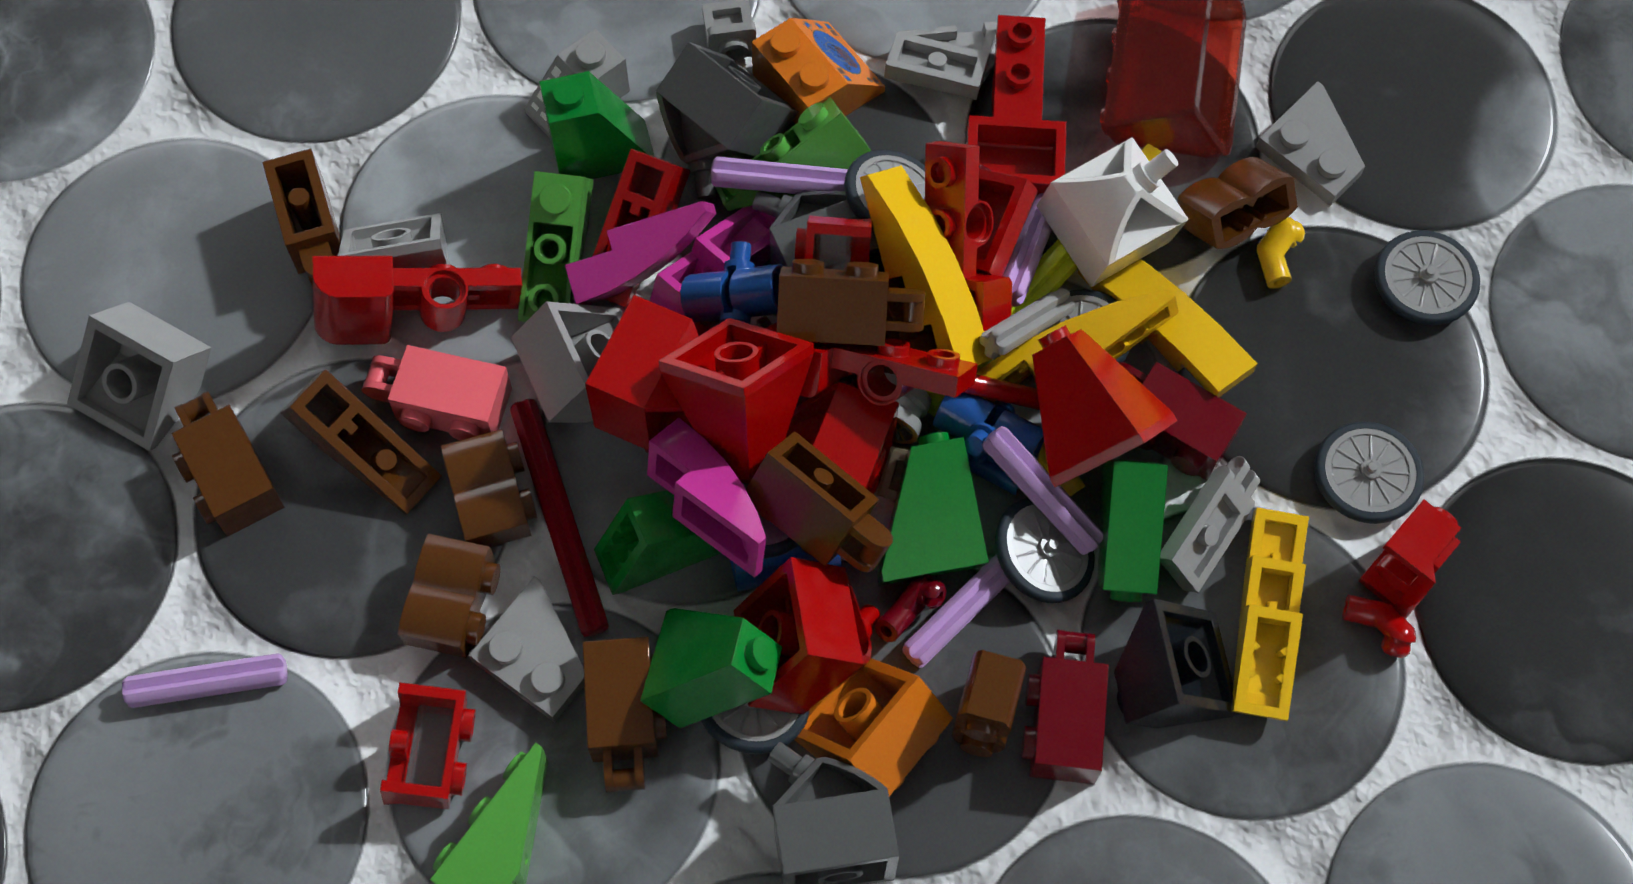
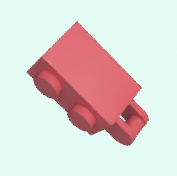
(441, 391)

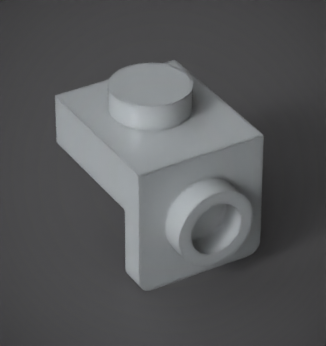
(729, 28)

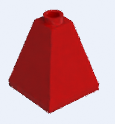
(739, 389)
(1090, 405)

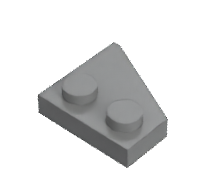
(942, 58)
(1314, 146)
(532, 653)

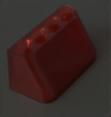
(1176, 75)

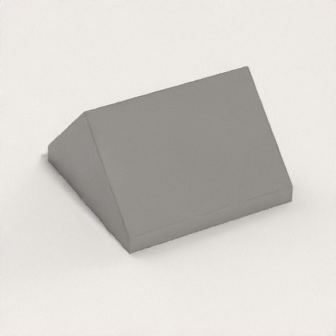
(411, 241)

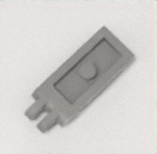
(1210, 524)

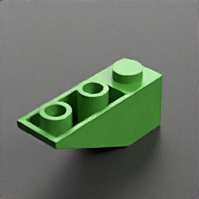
(818, 139)
(554, 238)
(501, 829)

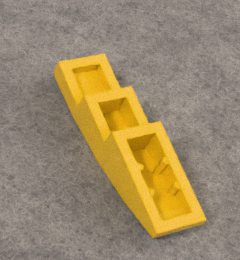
(918, 251)
(1113, 326)
(1190, 337)
(1270, 615)

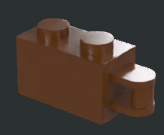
(302, 209)
(843, 304)
(223, 465)
(818, 505)
(616, 718)

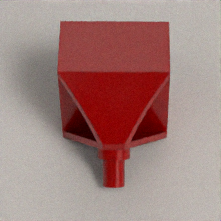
(626, 385)
(848, 431)
(820, 630)

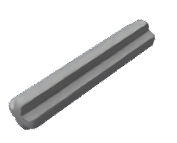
(1026, 323)

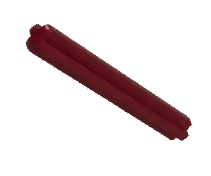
(559, 518)

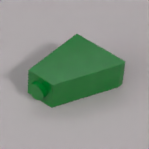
(591, 126)
(934, 514)
(1131, 527)
(647, 543)
(708, 666)

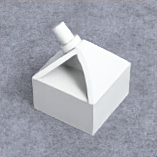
(1113, 210)

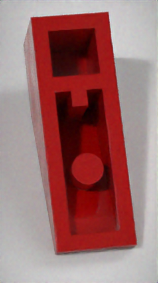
(644, 190)

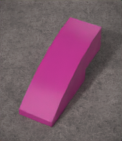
(637, 252)
(711, 252)
(707, 495)

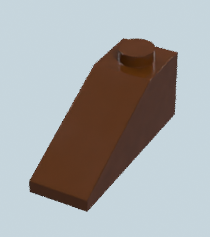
(360, 441)

